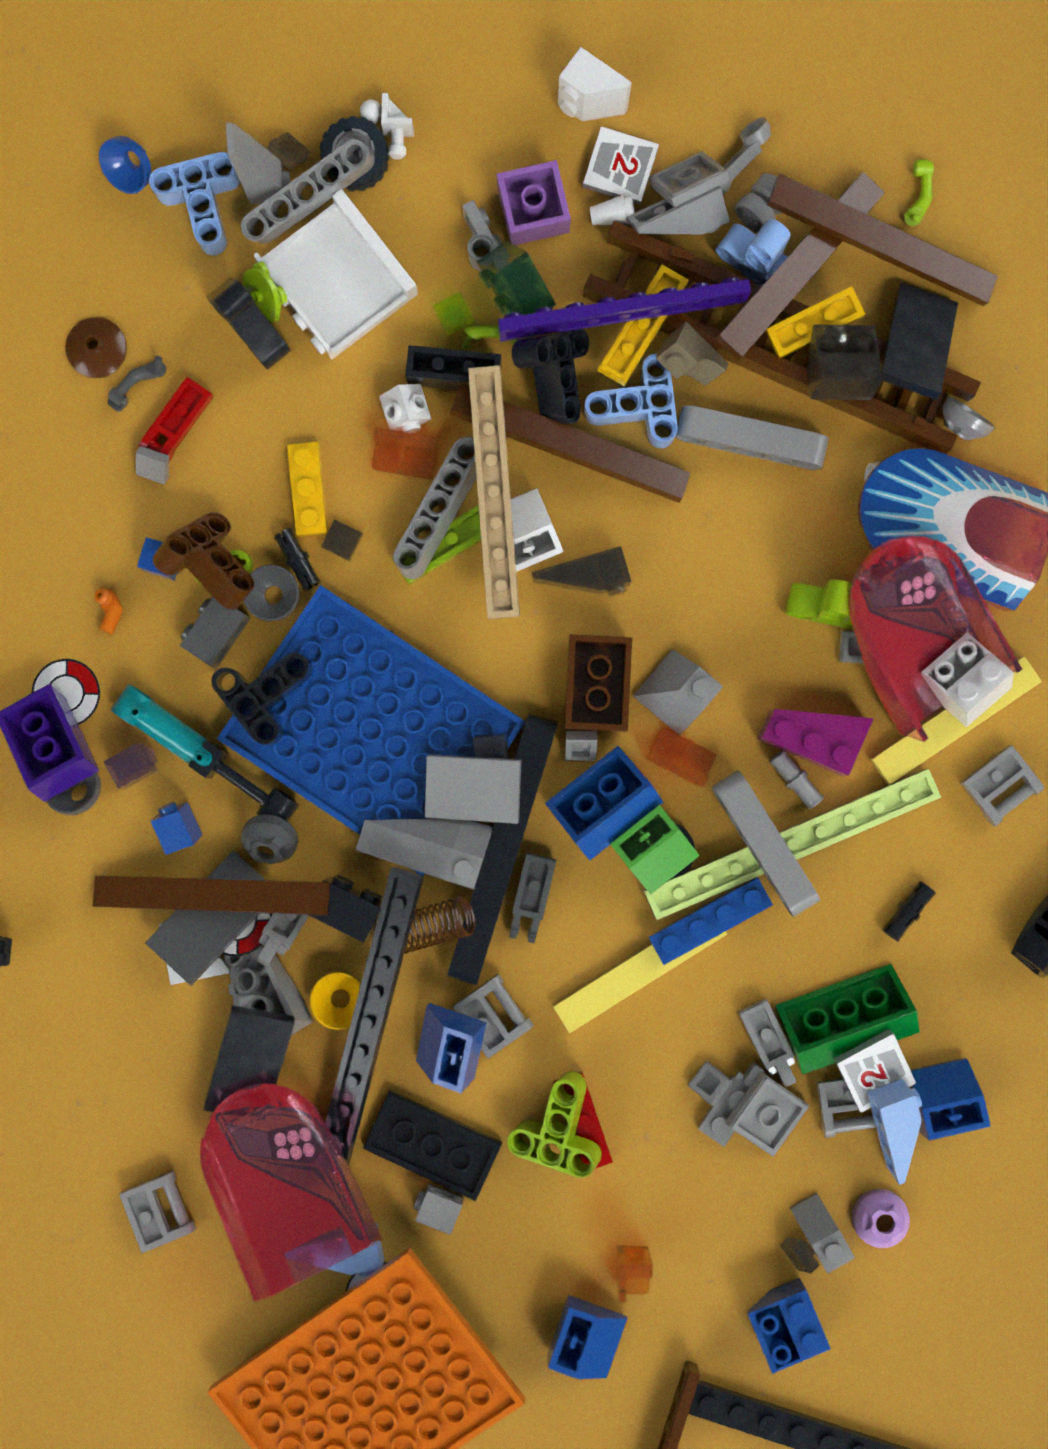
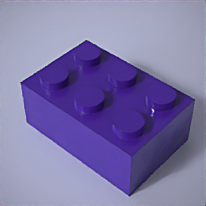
(47, 743)

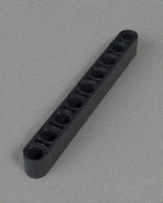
(502, 853)

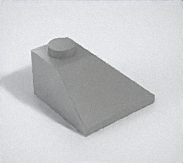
(677, 691)

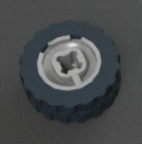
(367, 133)

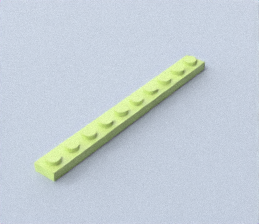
(801, 839)

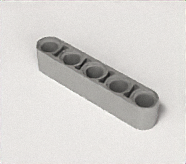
(293, 191)
(752, 437)
(437, 522)
(765, 843)

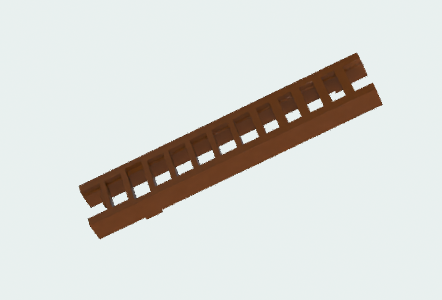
(782, 370)

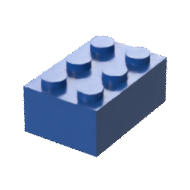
(604, 802)

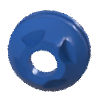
(118, 167)

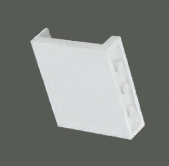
(338, 277)

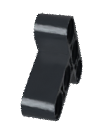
(239, 310)
(554, 371)
(256, 691)

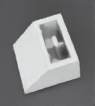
(533, 530)
(968, 679)

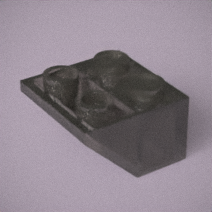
(843, 362)

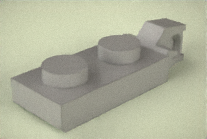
(279, 935)
(769, 1040)
(713, 1122)

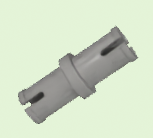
(796, 779)

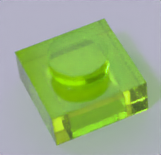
(453, 313)

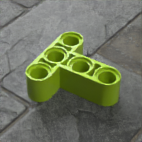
(820, 604)
(557, 1133)

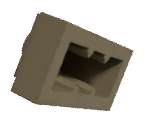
(690, 355)

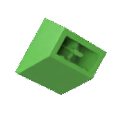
(655, 849)

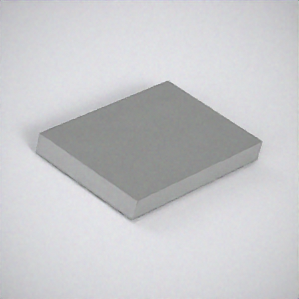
(473, 788)

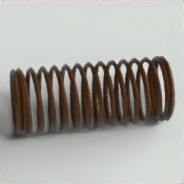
(457, 923)

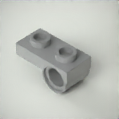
(478, 224)

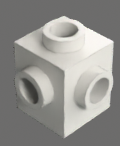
(405, 408)

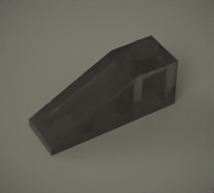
(592, 573)

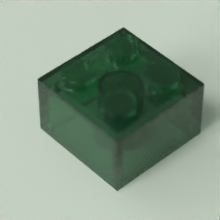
(514, 280)

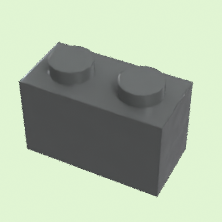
(213, 632)

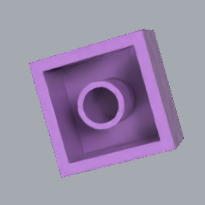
(533, 202)

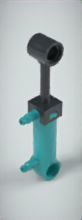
(194, 749)

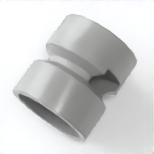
(753, 207)

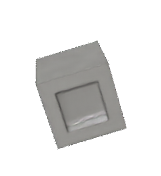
(438, 1208)

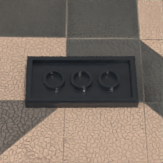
(918, 341)
(249, 1052)
(432, 1145)

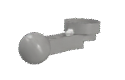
(752, 136)

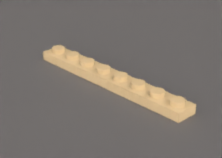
(494, 492)

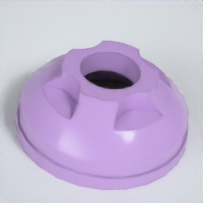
(870, 1207)

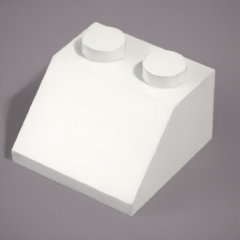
(592, 89)

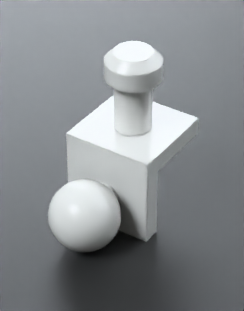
(393, 123)

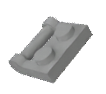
(995, 778)
(496, 1034)
(836, 1098)
(148, 1215)

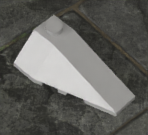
(255, 165)
(431, 846)
(266, 988)

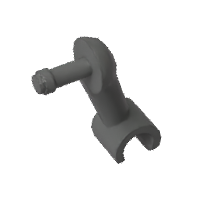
(152, 370)

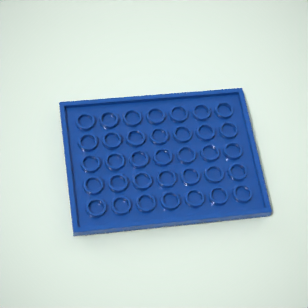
(364, 717)

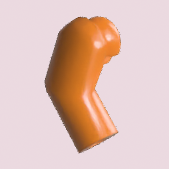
(112, 608)

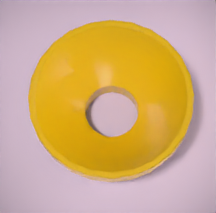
(323, 1006)

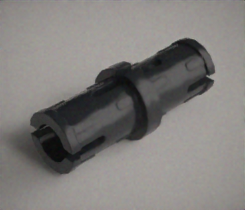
(297, 559)
(908, 911)

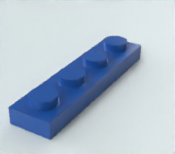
(710, 920)

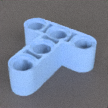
(198, 193)
(755, 254)
(644, 409)

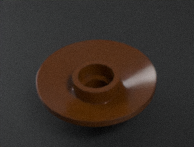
(104, 358)

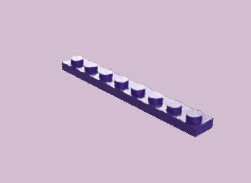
(613, 311)

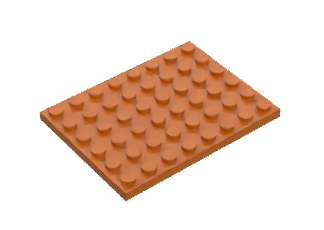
(372, 1372)

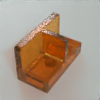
(404, 453)
(681, 757)
(633, 1270)

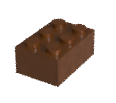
(598, 683)

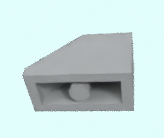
(822, 1232)

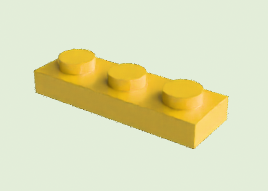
(797, 330)
(307, 489)

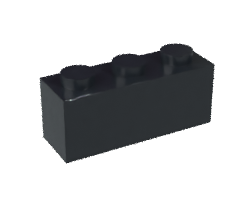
(445, 367)

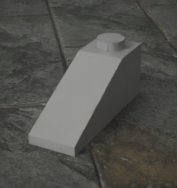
(695, 216)

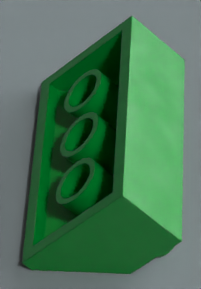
(845, 1016)

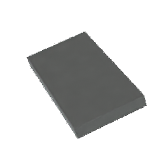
(197, 938)

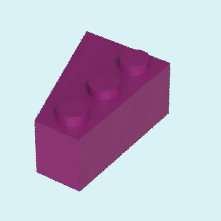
(817, 737)

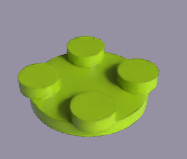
(264, 292)

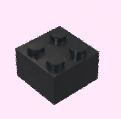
(351, 909)

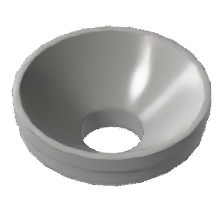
(965, 421)

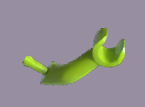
(924, 169)
(481, 331)

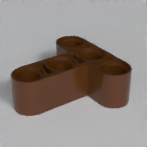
(201, 552)

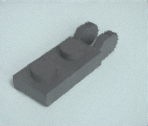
(532, 893)

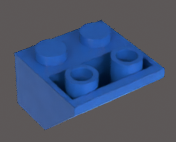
(450, 1047)
(949, 1099)
(787, 1326)
(585, 1340)

